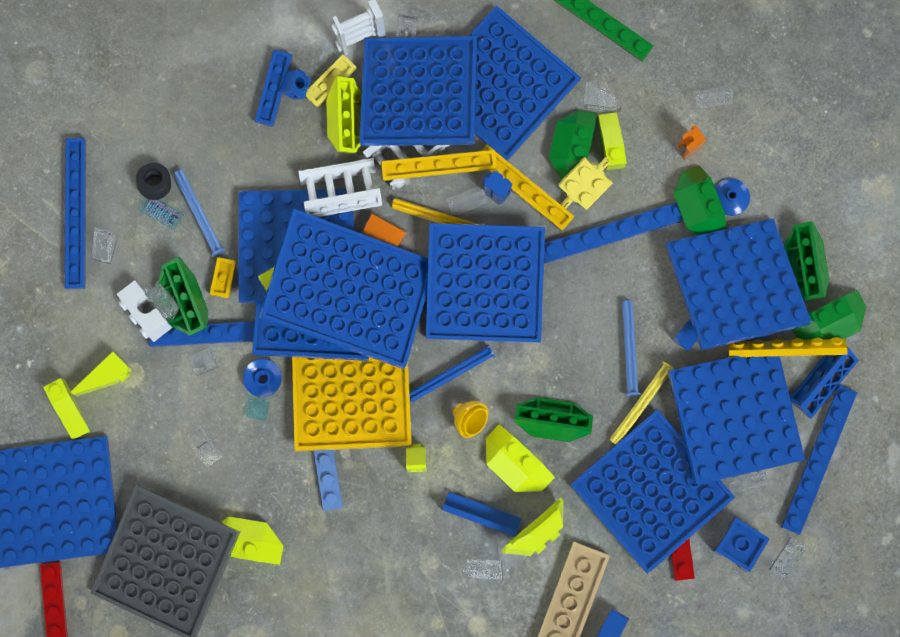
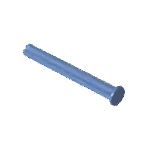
(198, 213)
(630, 349)

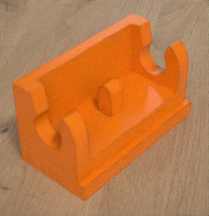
(693, 140)
(384, 231)

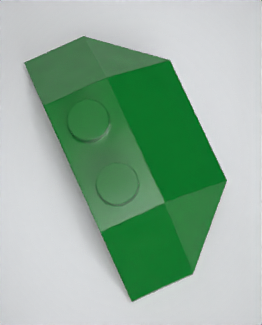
(571, 141)
(699, 202)
(808, 260)
(185, 290)
(837, 319)
(553, 419)

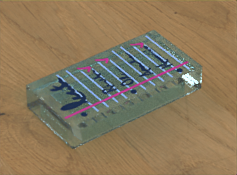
(162, 213)

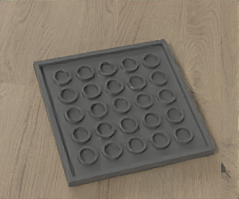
(165, 562)

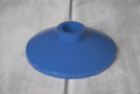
(742, 196)
(257, 369)

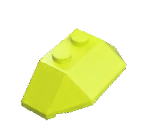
(344, 114)
(515, 463)
(540, 531)
(255, 541)

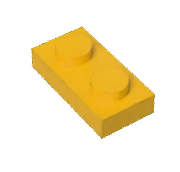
(223, 278)

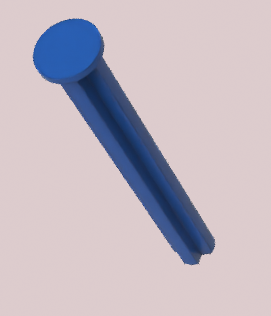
(451, 373)

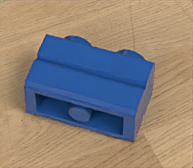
(497, 187)

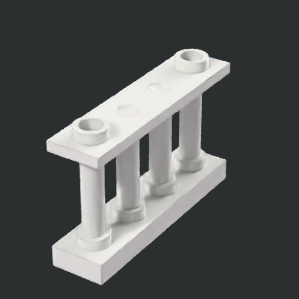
(359, 27)
(375, 152)
(342, 203)

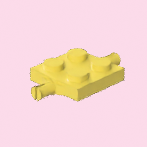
(585, 183)

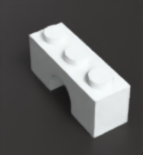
(151, 323)

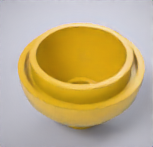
(470, 418)

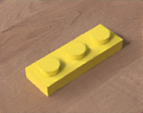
(320, 89)

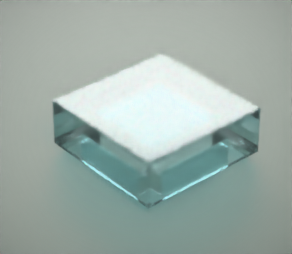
(258, 409)

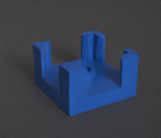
(741, 544)

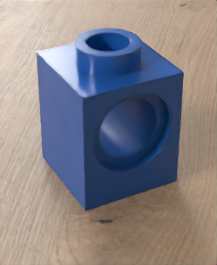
(289, 86)

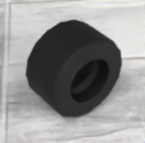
(153, 170)

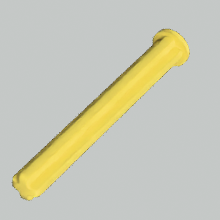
(641, 404)

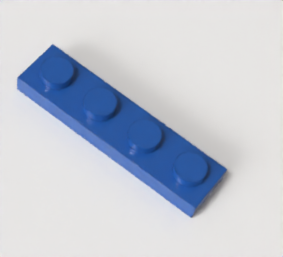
(271, 93)

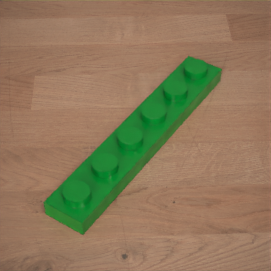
(608, 27)

